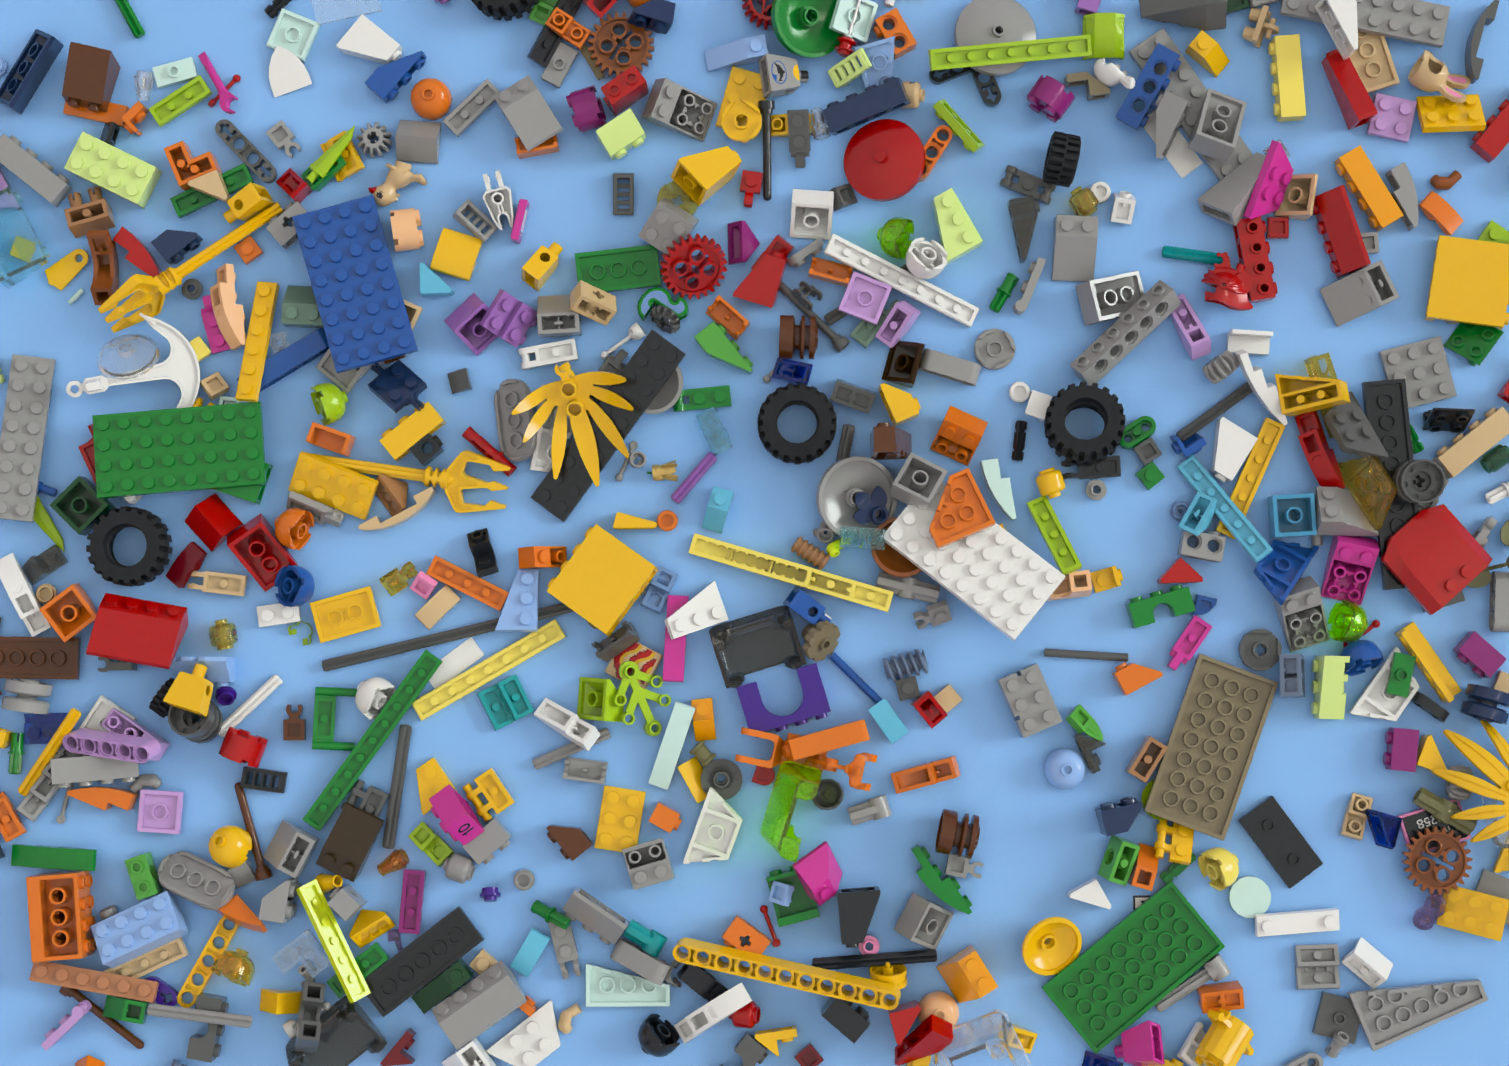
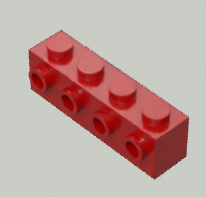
(1254, 253)

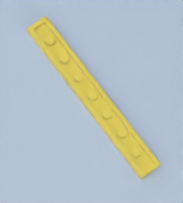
(488, 670)

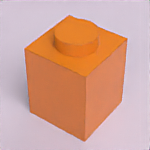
(665, 817)

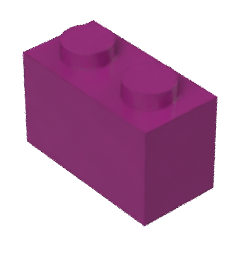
(1479, 655)
(1401, 749)

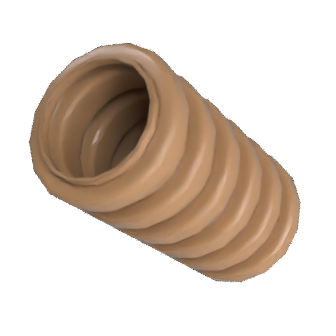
(810, 553)

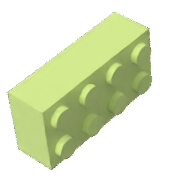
(113, 170)

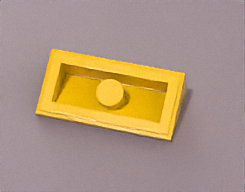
(691, 773)

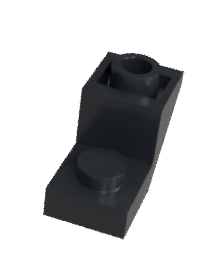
(483, 552)

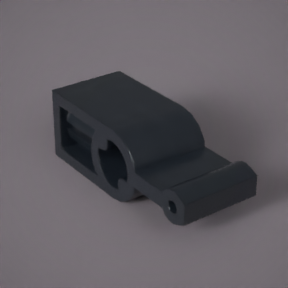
(701, 981)

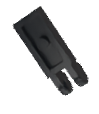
(1108, 468)

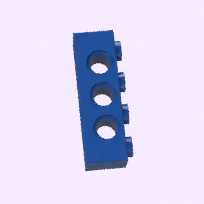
(1160, 55)

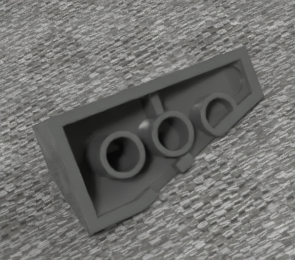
(1199, 14)

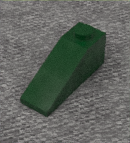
(443, 985)

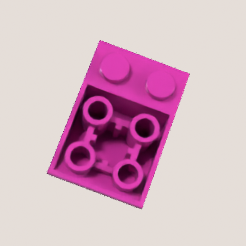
(1349, 568)

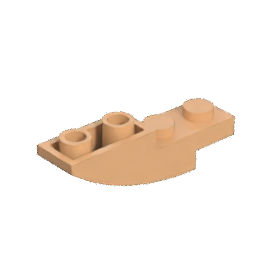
(226, 311)

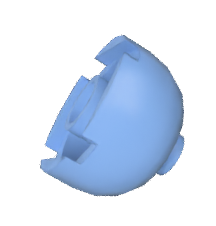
(1064, 768)

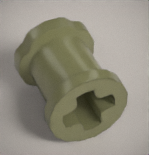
(702, 753)

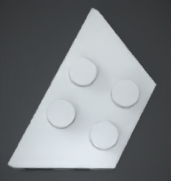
(1377, 703)
(714, 831)
(530, 1040)

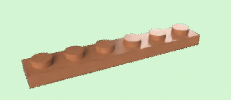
(94, 981)

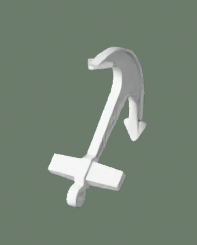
(180, 367)

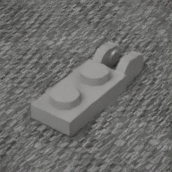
(565, 948)

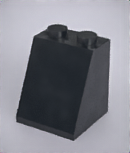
(855, 913)

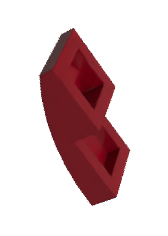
(187, 562)

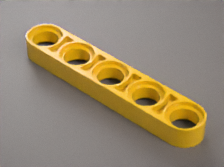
(201, 968)

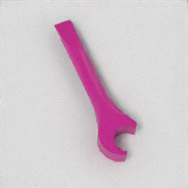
(224, 95)

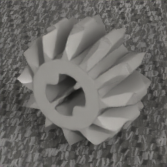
(368, 146)
(1220, 367)
(1455, 792)

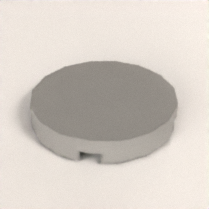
(994, 349)

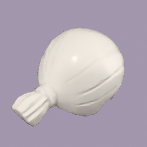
(1111, 75)

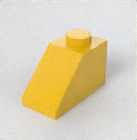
(1207, 53)

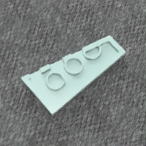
(620, 989)

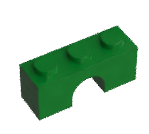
(1141, 610)

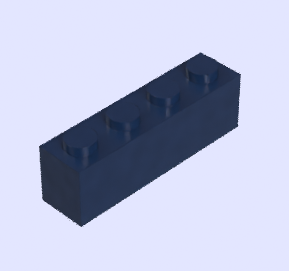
(866, 106)

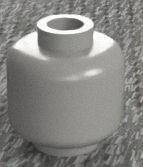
(459, 868)

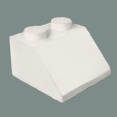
(811, 214)

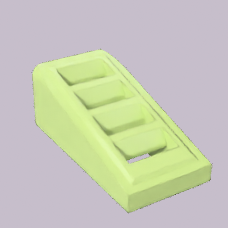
(838, 73)

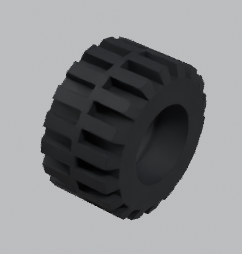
(1061, 159)

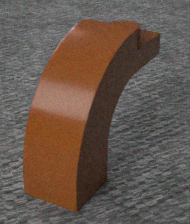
(105, 265)

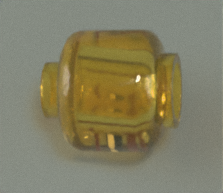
(1083, 201)

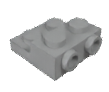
(345, 380)

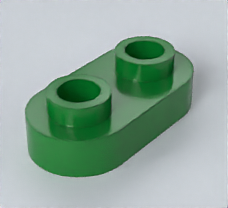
(1135, 432)

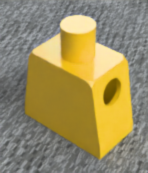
(248, 203)
(541, 266)
(191, 691)

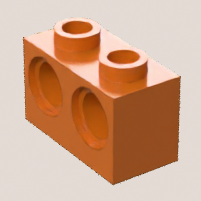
(900, 32)

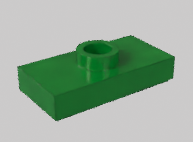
(1400, 674)

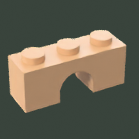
(1073, 586)

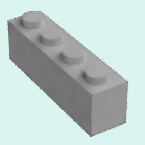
(32, 172)
(91, 768)

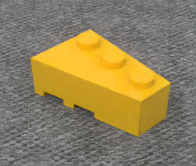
(1309, 394)

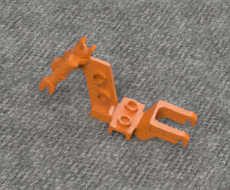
(819, 761)

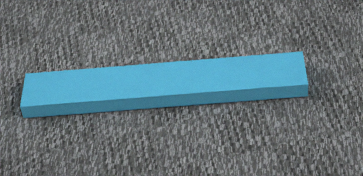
(1225, 509)

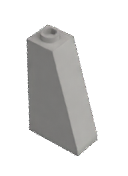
(1231, 195)

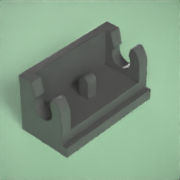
(853, 396)
(617, 642)

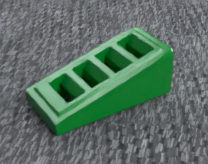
(318, 185)

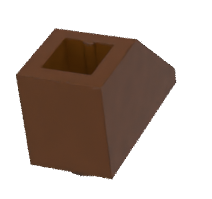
(571, 839)

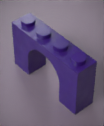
(813, 703)

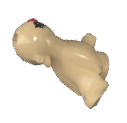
(397, 177)

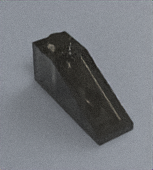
(1023, 219)

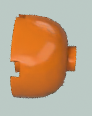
(431, 98)
(293, 528)

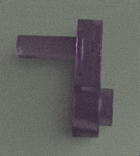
(1432, 908)

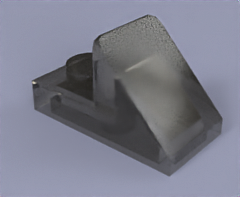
(44, 564)
(1086, 746)

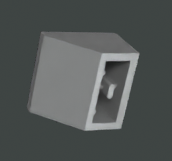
(556, 318)
(290, 849)
(648, 863)
(279, 903)

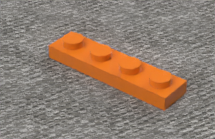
(467, 583)

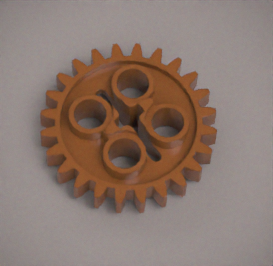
(605, 35)
(1444, 844)

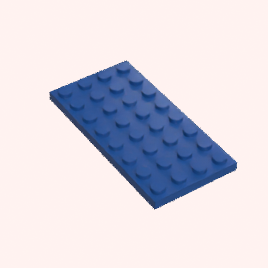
(354, 284)

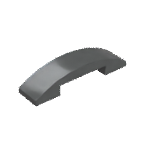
(1472, 63)

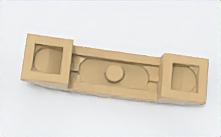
(421, 499)

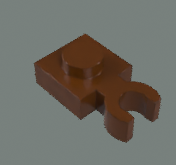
(294, 727)

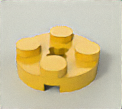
(739, 110)

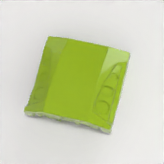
(1106, 34)

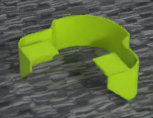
(305, 640)

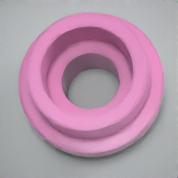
(874, 941)

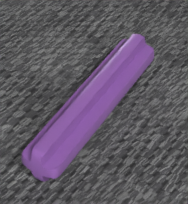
(693, 477)

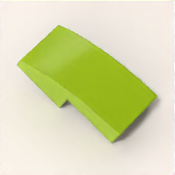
(431, 843)

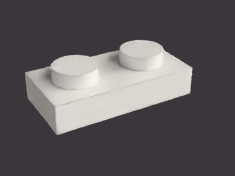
(277, 614)

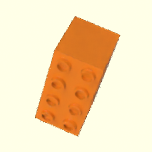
(60, 915)

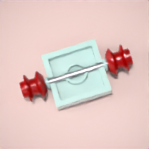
(853, 21)

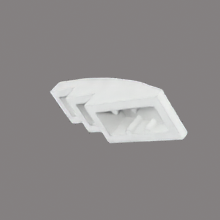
(1265, 392)

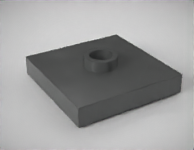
(1336, 1015)

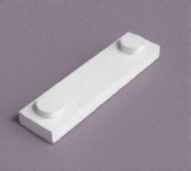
(1297, 922)

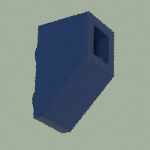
(654, 15)
(174, 244)

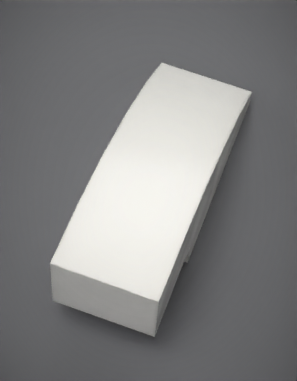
(567, 724)

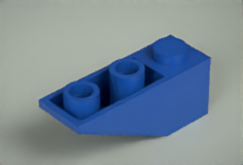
(390, 77)

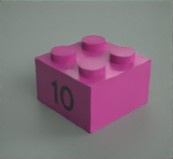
(455, 815)

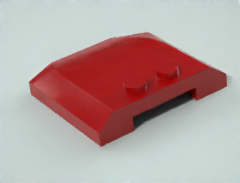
(1434, 557)

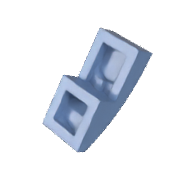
(659, 589)

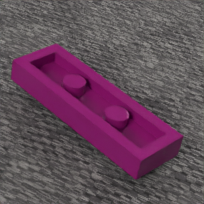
(412, 901)

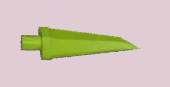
(327, 159)
(45, 522)

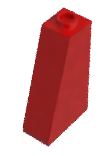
(1348, 90)

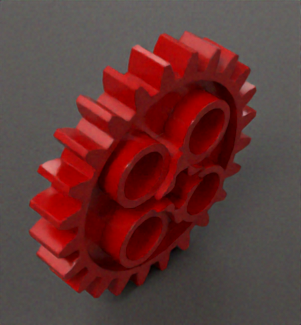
(682, 253)

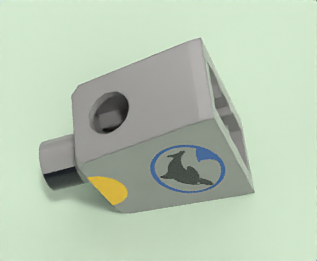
(780, 75)

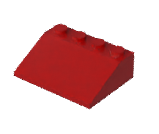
(137, 631)

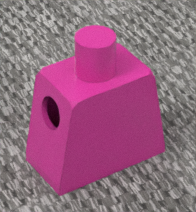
(1141, 1045)

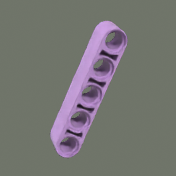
(112, 745)

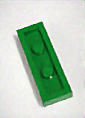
(367, 963)

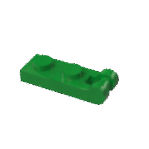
(704, 398)

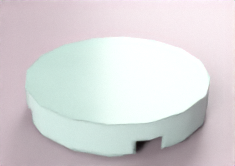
(1249, 896)

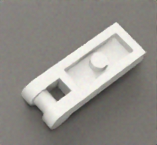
(549, 354)

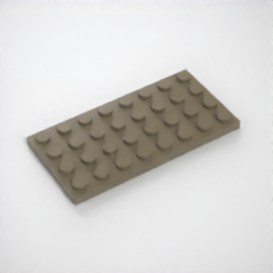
(1210, 747)

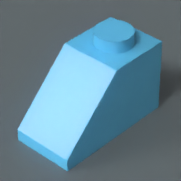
(717, 509)

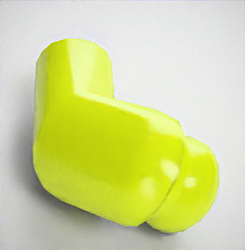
(833, 548)

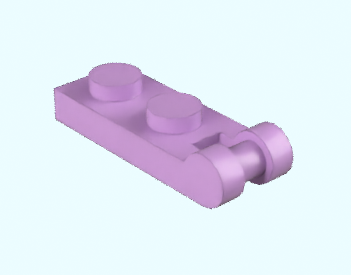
(66, 1023)

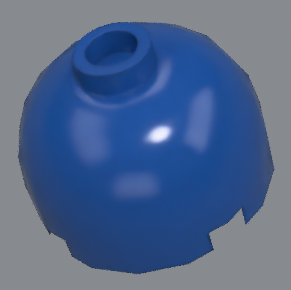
(294, 586)
(1362, 655)

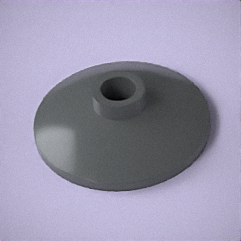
(729, 786)

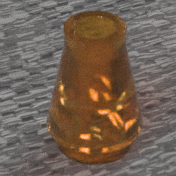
(395, 861)

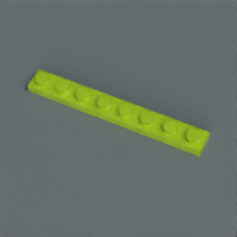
(1010, 52)

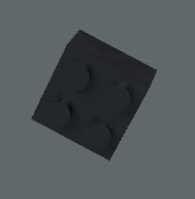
(846, 1017)

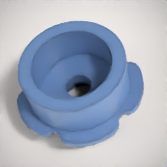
(1175, 507)

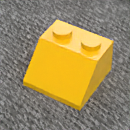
(899, 404)

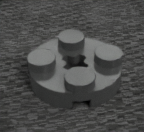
(1250, 642)

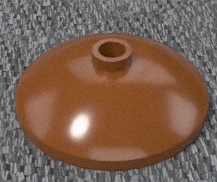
(892, 561)

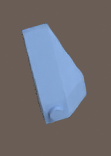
(219, 668)

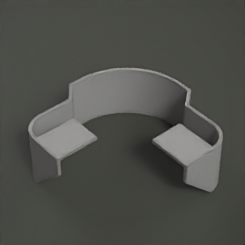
(675, 983)

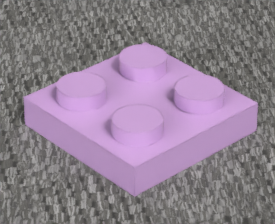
(1393, 118)
(865, 298)
(160, 811)

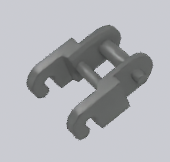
(810, 290)

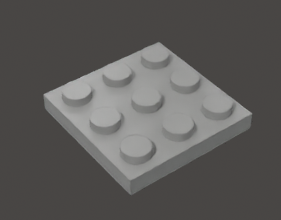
(1424, 371)

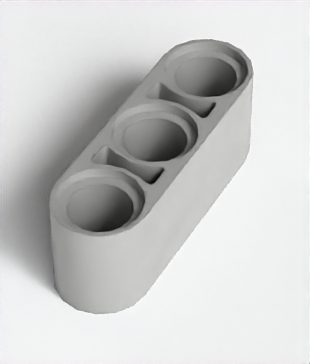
(950, 367)
(1499, 602)
(640, 961)

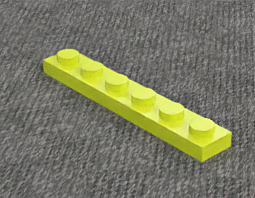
(333, 941)

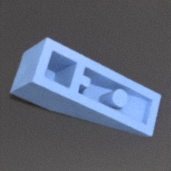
(736, 53)

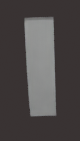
(42, 791)

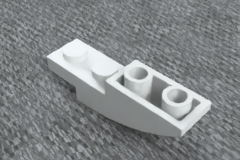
(21, 595)
(713, 1012)

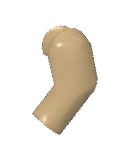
(566, 1016)

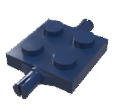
(397, 386)

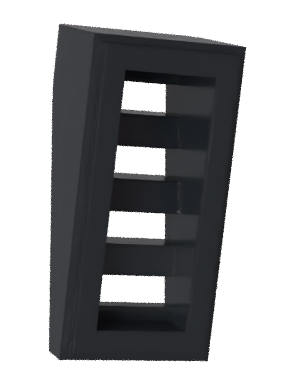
(265, 772)

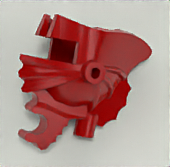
(1230, 285)

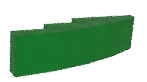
(53, 857)

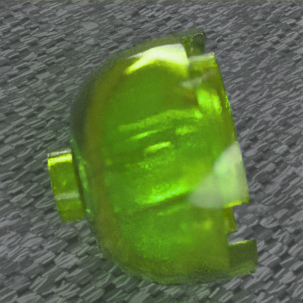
(895, 237)
(1348, 621)

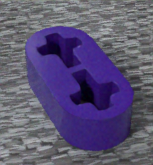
(166, 989)

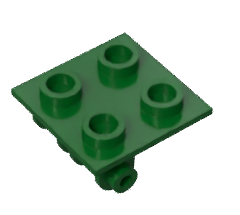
(1473, 341)

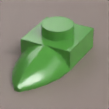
(1083, 722)

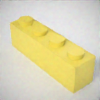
(1288, 78)

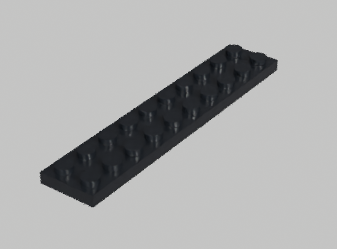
(645, 377)
(1389, 416)

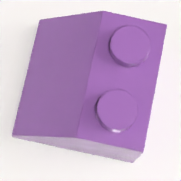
(466, 321)

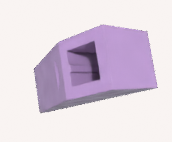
(122, 724)

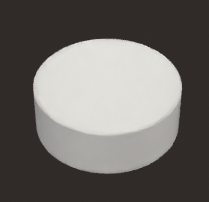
(1101, 191)
(1019, 392)

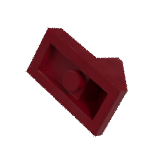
(397, 1055)

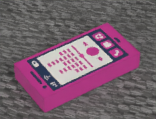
(519, 221)

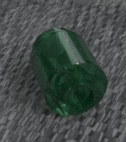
(1495, 458)

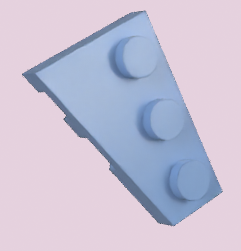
(882, 60)

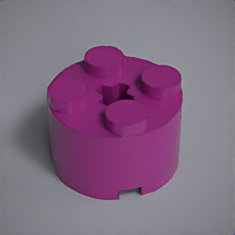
(1050, 98)
(587, 109)

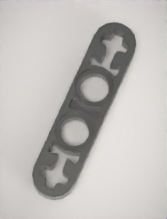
(246, 151)

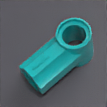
(649, 940)

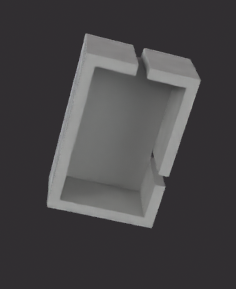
(1030, 700)

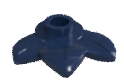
(869, 504)

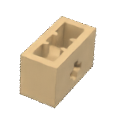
(593, 302)

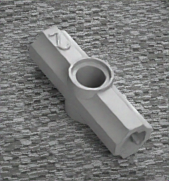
(908, 587)

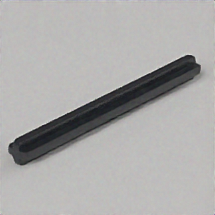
(877, 959)

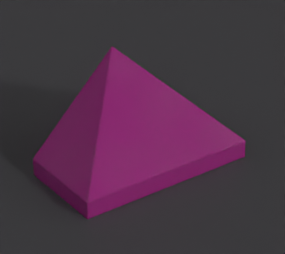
(740, 242)

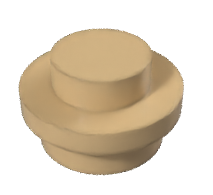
(45, 593)

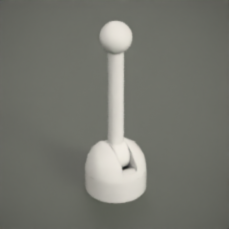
(635, 332)
(291, 1025)

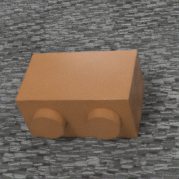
(1146, 759)

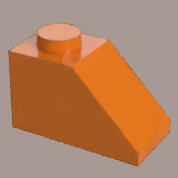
(1134, 676)

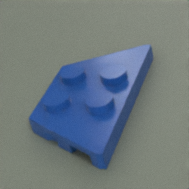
(1284, 568)

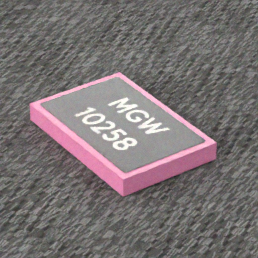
(1419, 819)

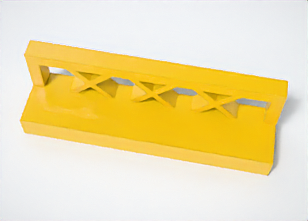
(1428, 662)

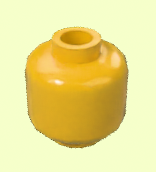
(1050, 483)

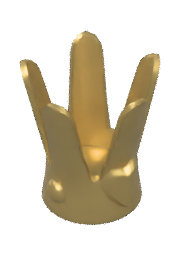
(664, 471)

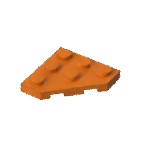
(960, 511)

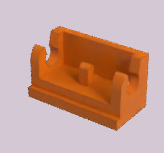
(547, 147)
(830, 271)
(728, 317)
(1221, 996)

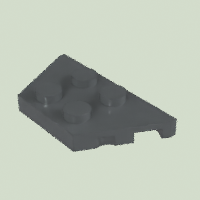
(1354, 430)

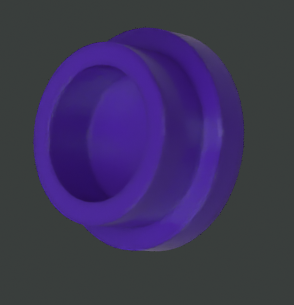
(225, 695)
(490, 894)

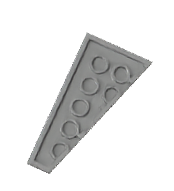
(1401, 1011)

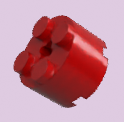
(243, 747)

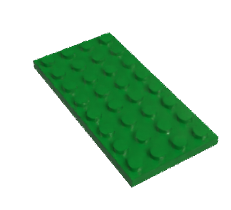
(179, 450)
(1133, 966)

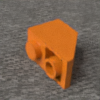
(541, 557)
(1144, 868)

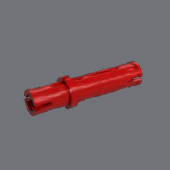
(487, 449)

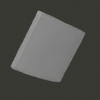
(1317, 967)

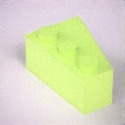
(954, 226)
(1329, 687)

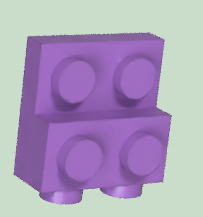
(509, 318)

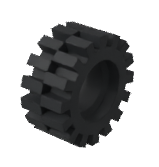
(157, 704)

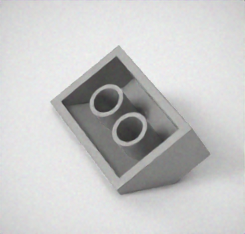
(595, 916)

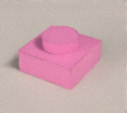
(423, 585)

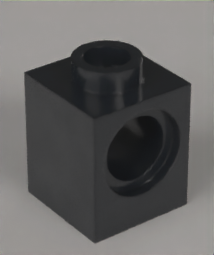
(417, 449)

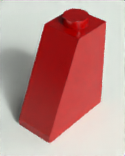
(764, 280)

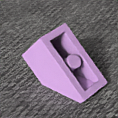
(897, 323)

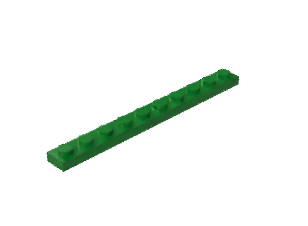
(372, 740)

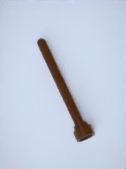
(262, 871)
(96, 1010)

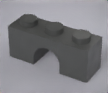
(308, 1019)
(207, 1046)
(750, 1050)

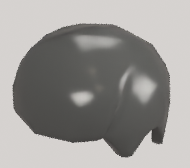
(828, 795)

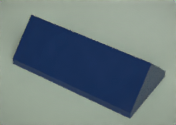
(29, 70)

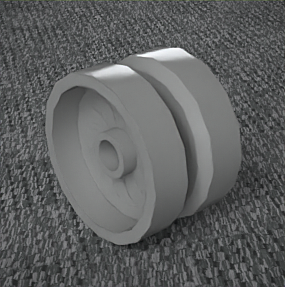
(27, 693)

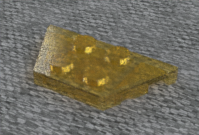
(1369, 487)

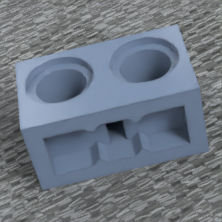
(1292, 676)

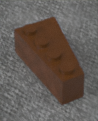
(889, 442)

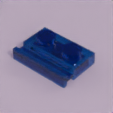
(41, 727)

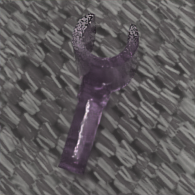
(393, 935)

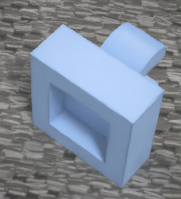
(781, 893)

